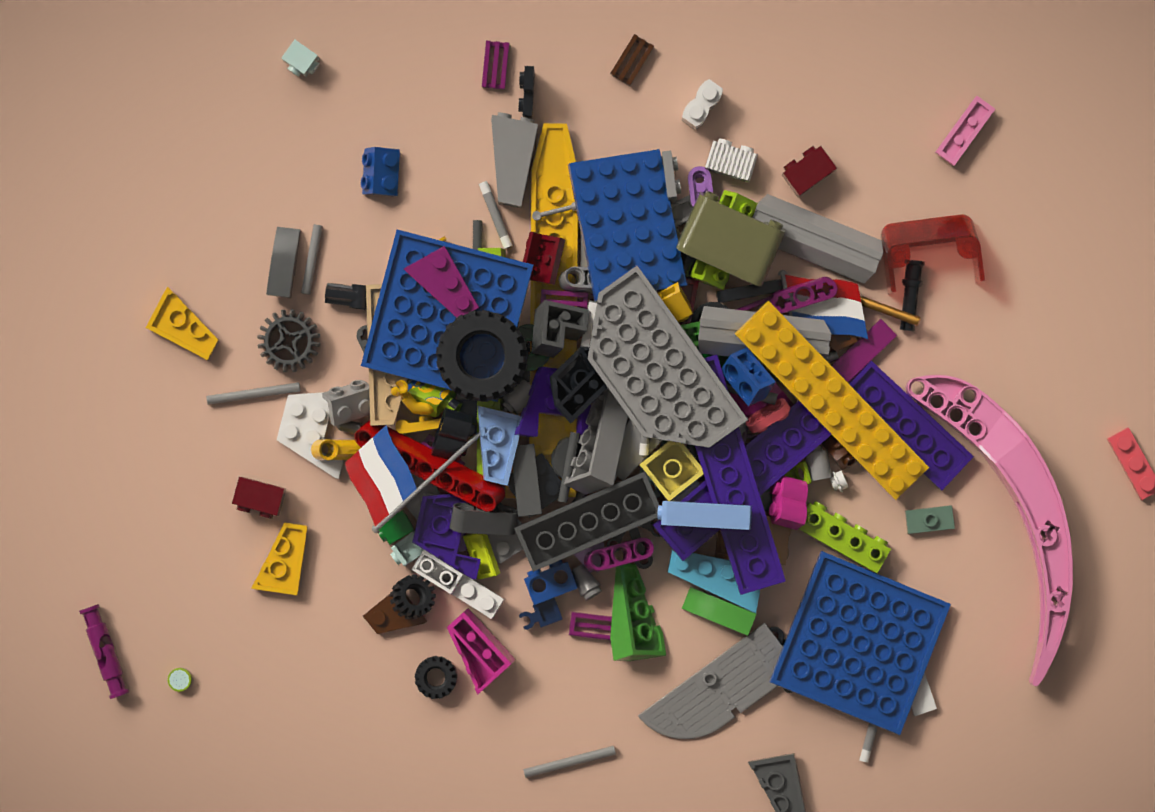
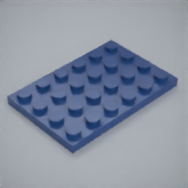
(626, 219)

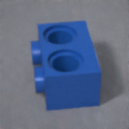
(747, 376)
(552, 588)

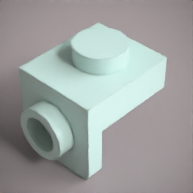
(405, 550)

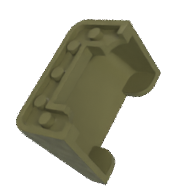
(730, 239)

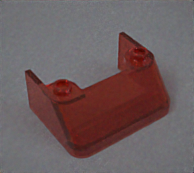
(900, 236)

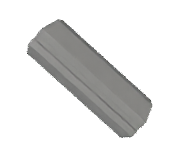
(822, 240)
(720, 324)

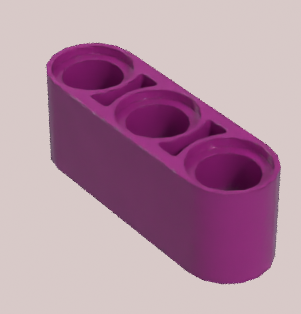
(629, 554)

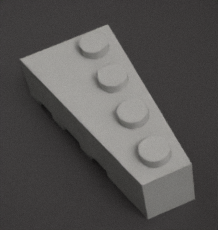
(600, 447)

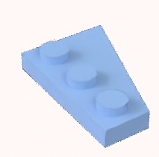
(497, 443)

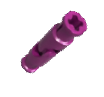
(106, 657)

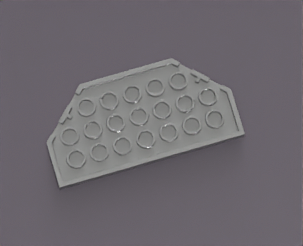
(657, 367)

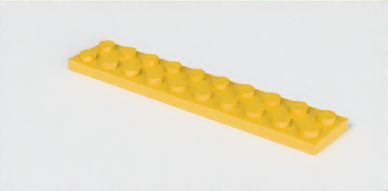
(831, 400)

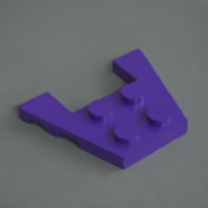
(542, 402)
(436, 537)

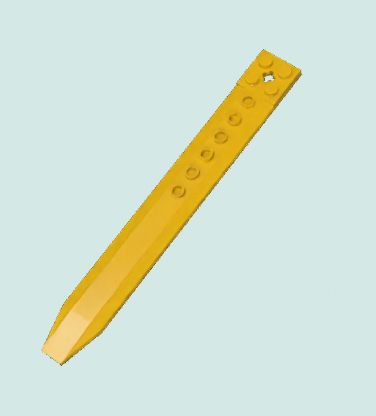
(552, 190)

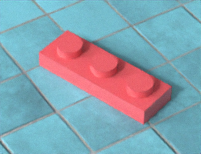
(1133, 462)

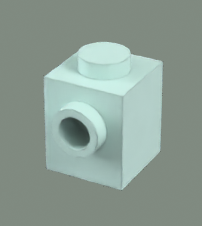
(300, 59)

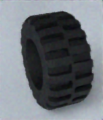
(449, 356)

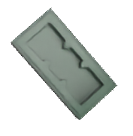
(929, 519)

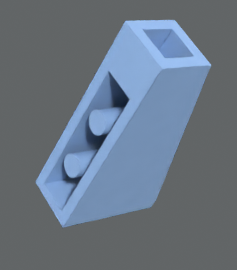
(705, 515)

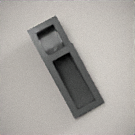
(283, 262)

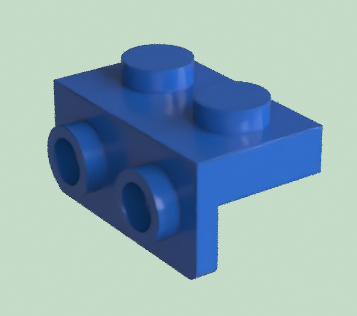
(380, 171)

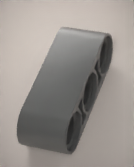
(470, 519)

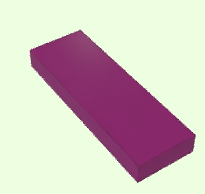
(864, 350)

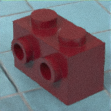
(809, 170)
(258, 496)

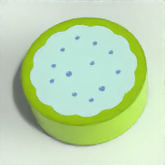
(179, 679)

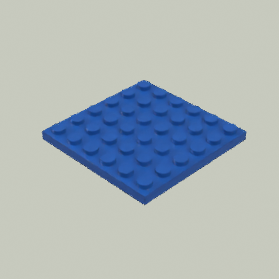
(412, 320)
(860, 643)

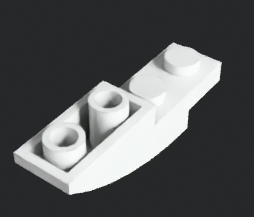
(458, 584)

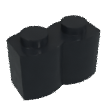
(452, 434)

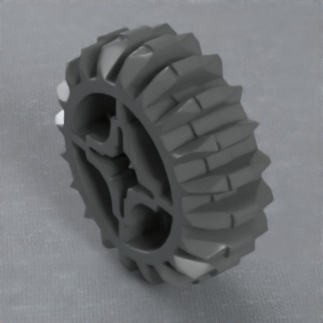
(279, 322)

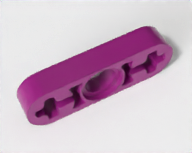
(811, 300)

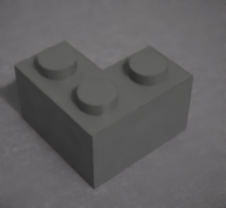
(554, 323)

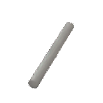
(253, 393)
(570, 761)

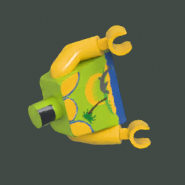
(425, 398)

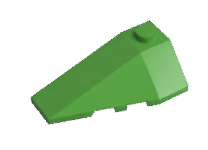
(632, 625)

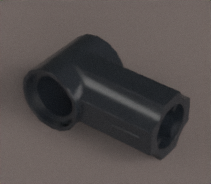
(351, 296)

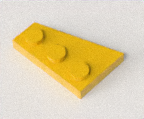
(180, 325)
(284, 563)

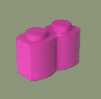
(789, 502)

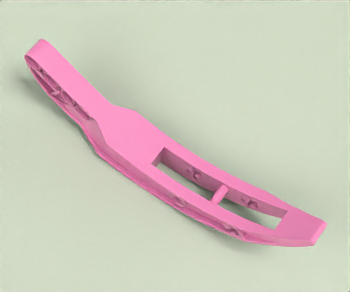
(1032, 490)

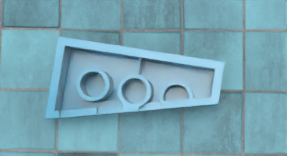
(714, 576)

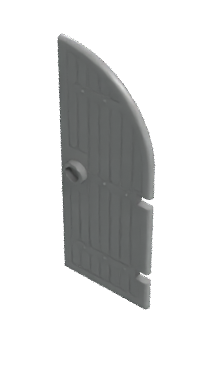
(728, 682)

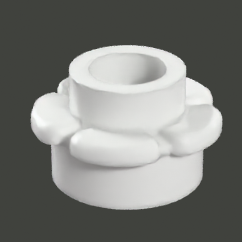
(838, 481)

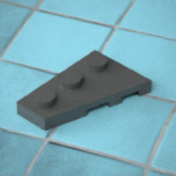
(780, 781)

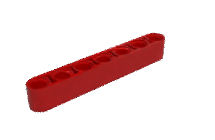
(454, 479)

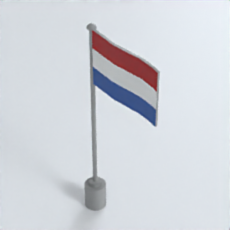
(843, 317)
(385, 477)

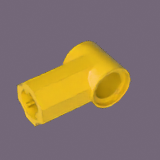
(336, 449)

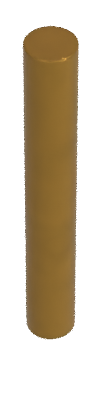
(890, 311)

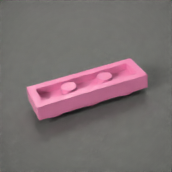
(965, 130)

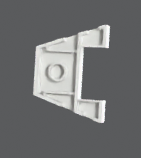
(302, 424)

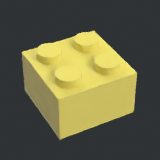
(672, 469)

